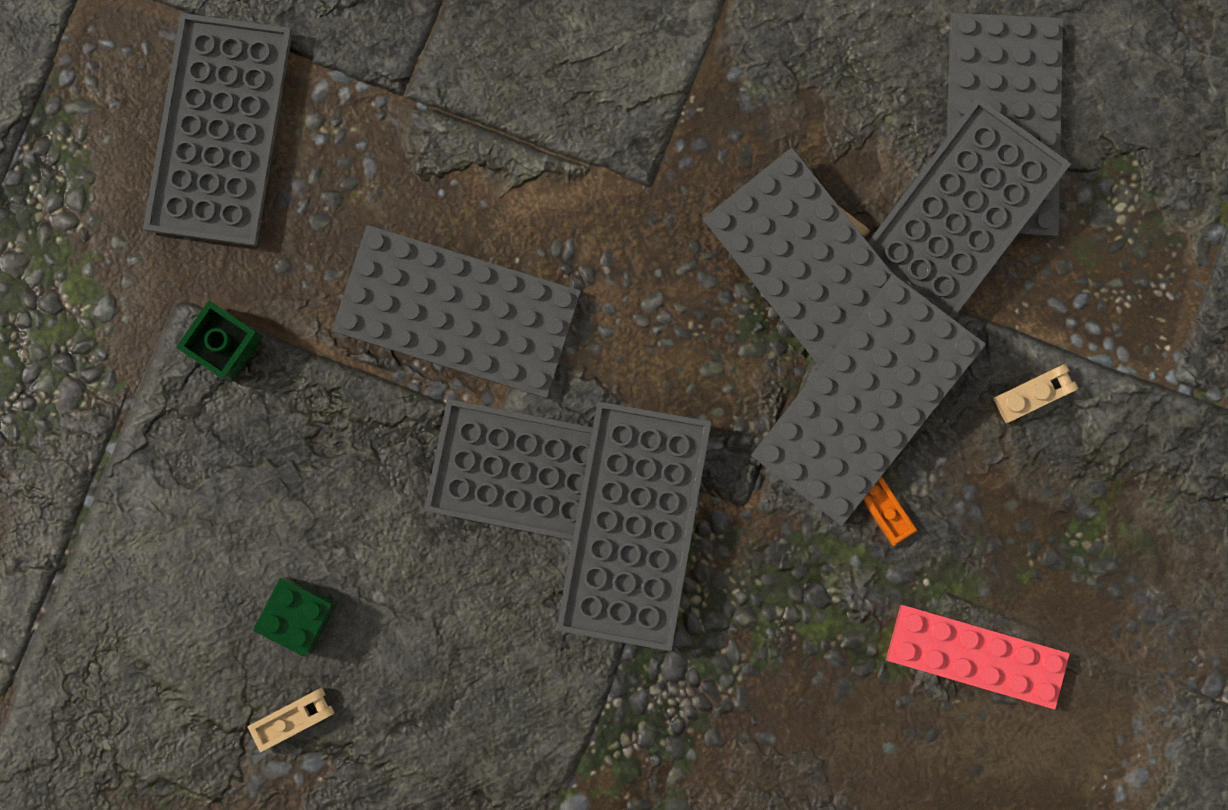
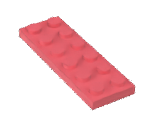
(977, 656)

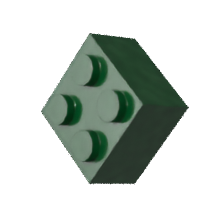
(219, 342)
(295, 616)

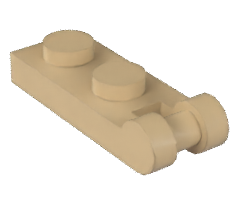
(1034, 393)
(289, 720)

